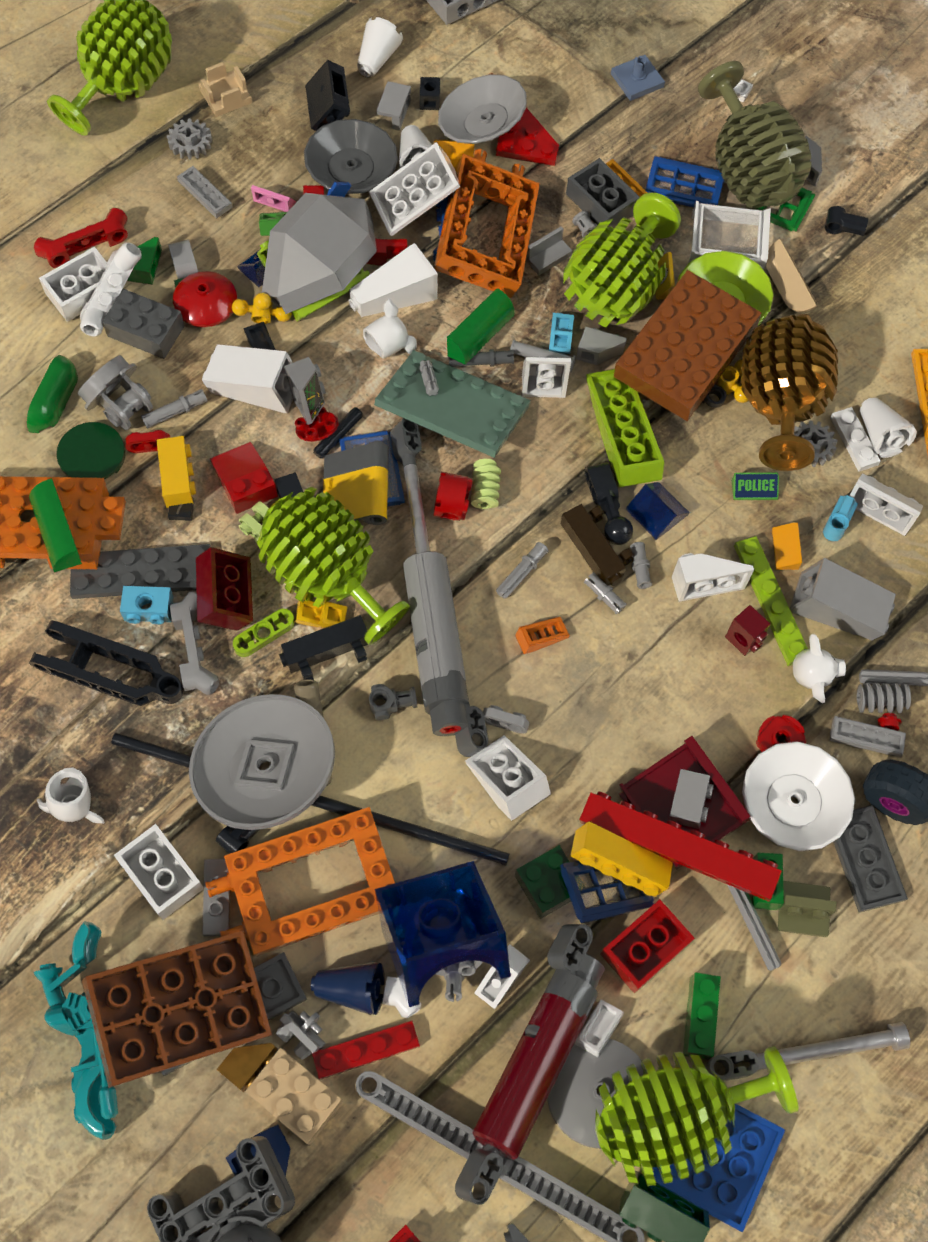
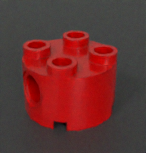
(452, 496)

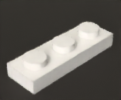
(855, 439)

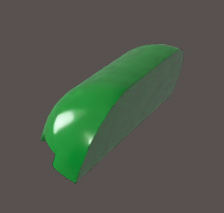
(52, 394)

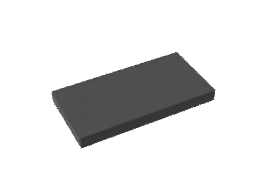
(869, 862)

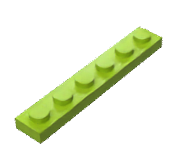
(771, 599)

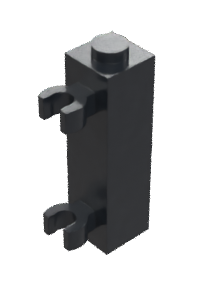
(324, 645)

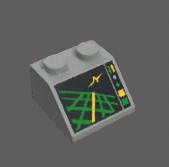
(306, 387)

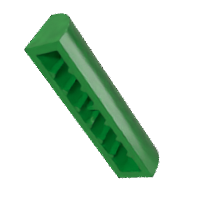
(480, 327)
(54, 526)

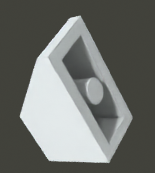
(492, 987)

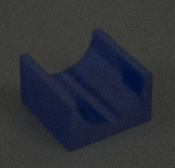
(440, 923)

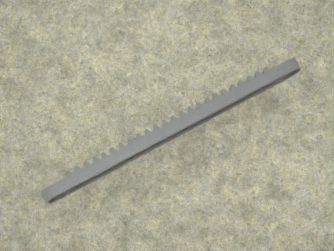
(516, 1172)

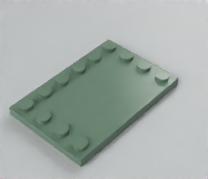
(463, 408)

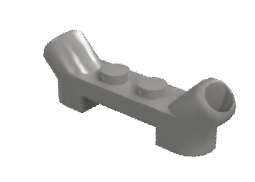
(192, 673)

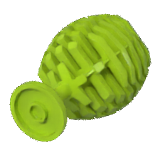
(118, 52)
(616, 268)
(322, 555)
(678, 1113)

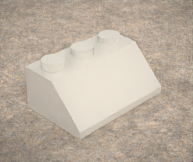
(885, 504)

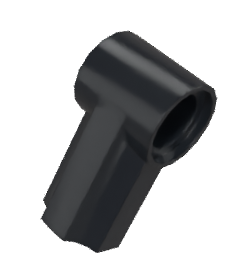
(838, 221)
(234, 839)

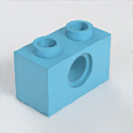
(137, 596)

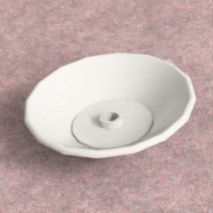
(810, 776)

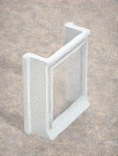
(731, 230)

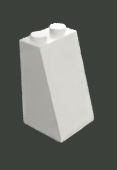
(250, 376)

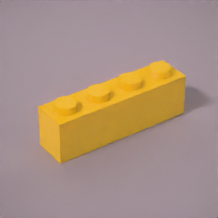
(621, 859)

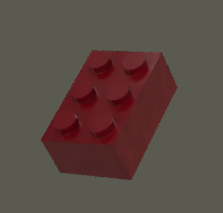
(224, 589)

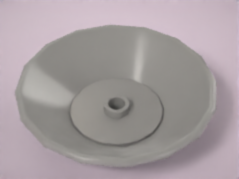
(482, 109)

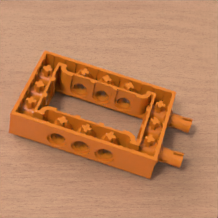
(499, 186)
(244, 881)

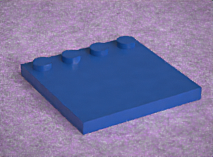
(734, 1183)

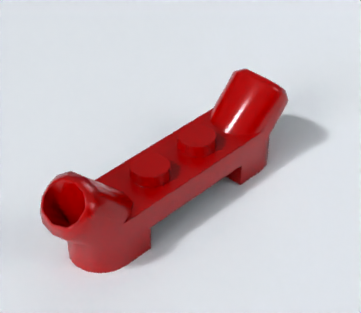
(59, 250)

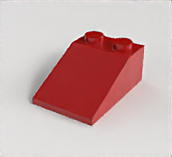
(244, 477)

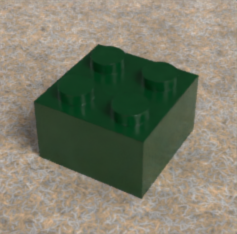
(543, 882)

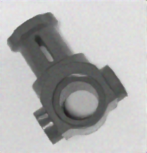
(393, 699)

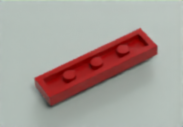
(365, 1050)

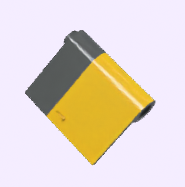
(360, 480)

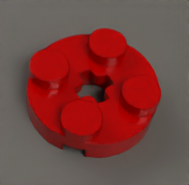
(779, 725)

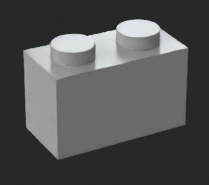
(690, 799)

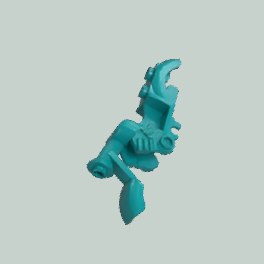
(71, 1015)

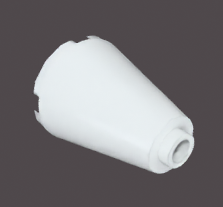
(378, 45)
(412, 144)
(886, 428)

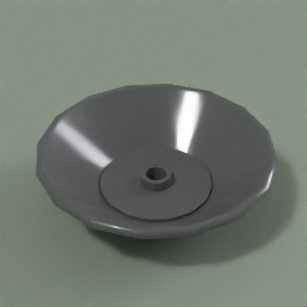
(350, 153)

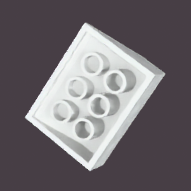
(415, 188)

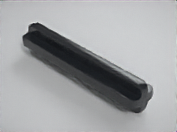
(343, 428)

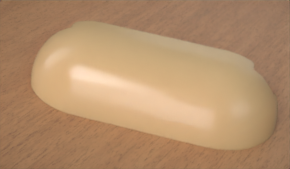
(789, 279)

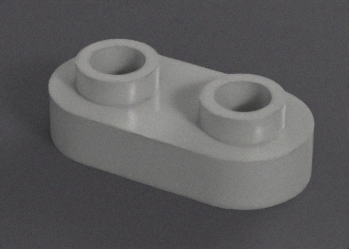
(513, 722)

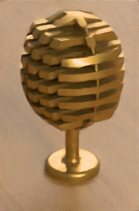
(787, 378)

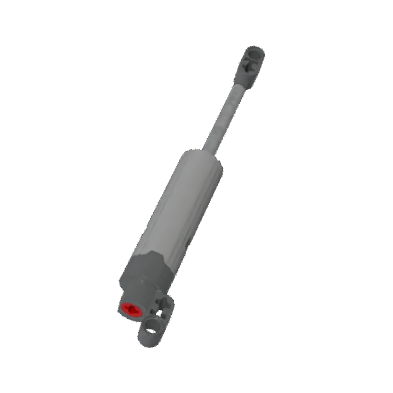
(435, 618)

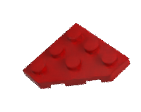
(528, 142)

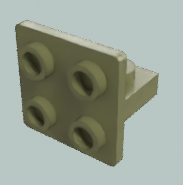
(806, 909)

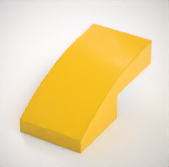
(322, 617)

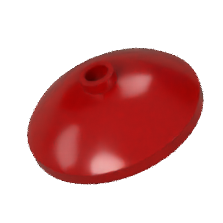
(208, 306)

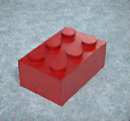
(647, 946)

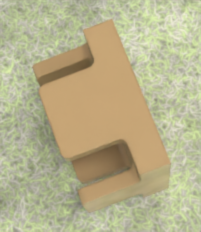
(224, 90)

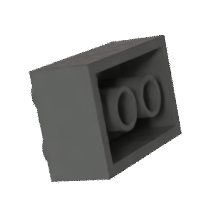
(601, 193)
(143, 323)

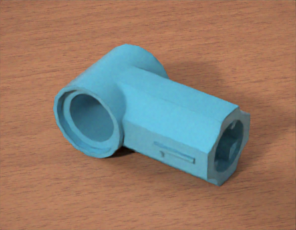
(840, 518)

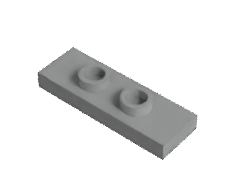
(204, 192)
(867, 736)
(217, 908)

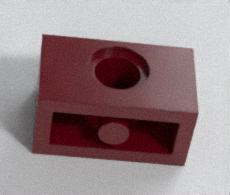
(748, 631)

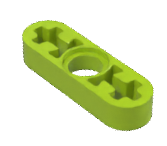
(245, 636)

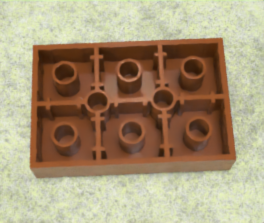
(687, 345)
(175, 1008)

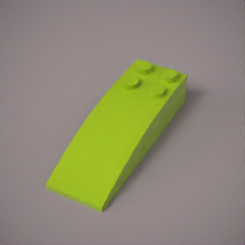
(625, 430)

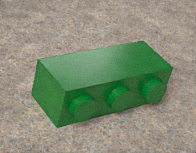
(702, 1015)

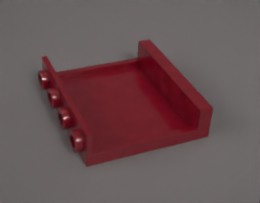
(656, 788)

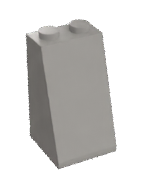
(843, 600)

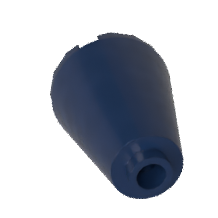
(352, 986)

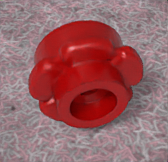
(889, 721)

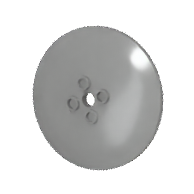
(243, 737)

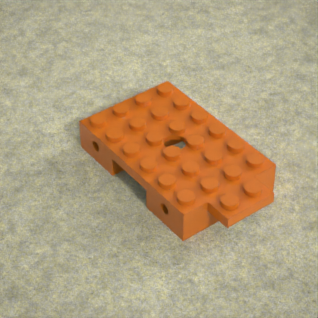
(87, 508)

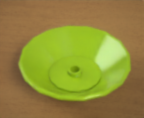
(736, 276)

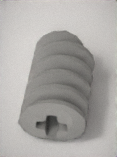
(882, 696)

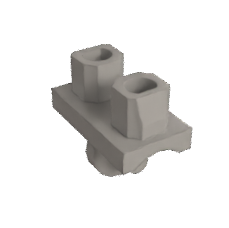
(305, 1029)

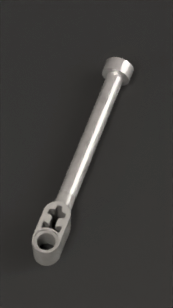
(895, 1036)

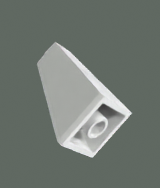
(405, 279)

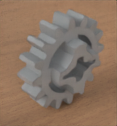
(189, 139)
(820, 439)

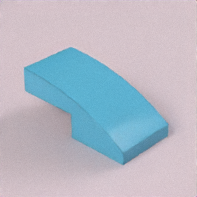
(561, 333)

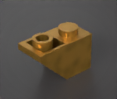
(245, 1063)

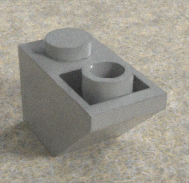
(599, 346)

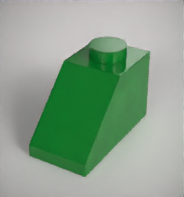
(147, 266)

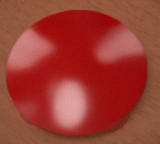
(321, 428)

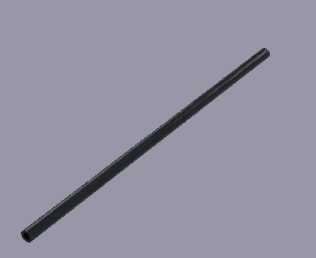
(336, 806)

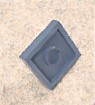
(637, 77)

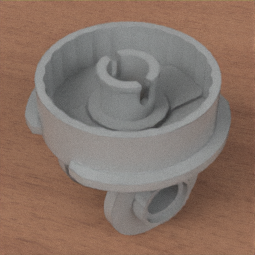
(105, 382)

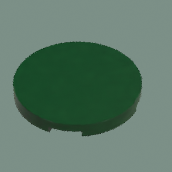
(91, 451)

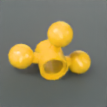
(260, 310)
(732, 374)

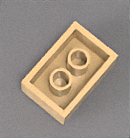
(294, 1096)

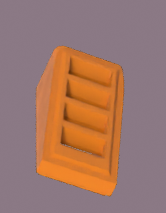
(528, 640)

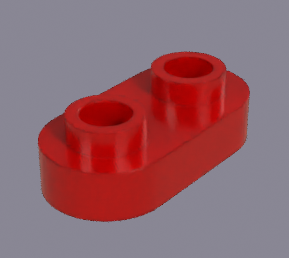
(144, 442)

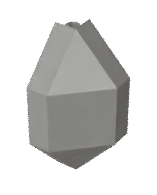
(317, 249)

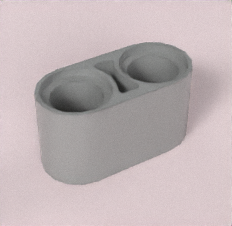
(183, 258)

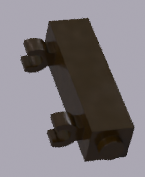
(593, 545)

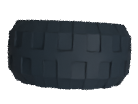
(898, 791)

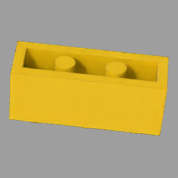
(176, 471)

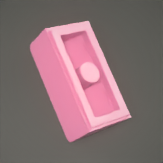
(272, 199)

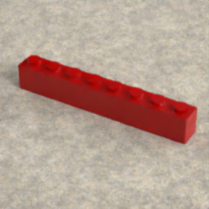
(682, 847)

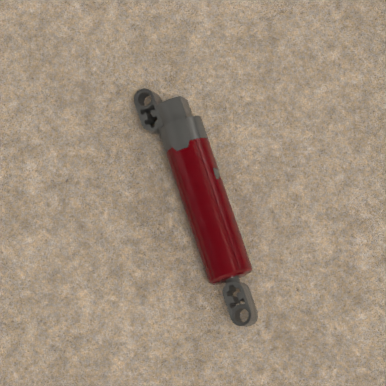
(534, 1063)

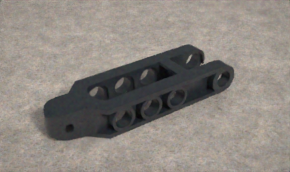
(163, 687)

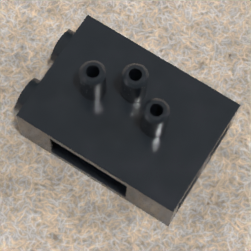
(327, 95)

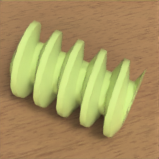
(485, 484)

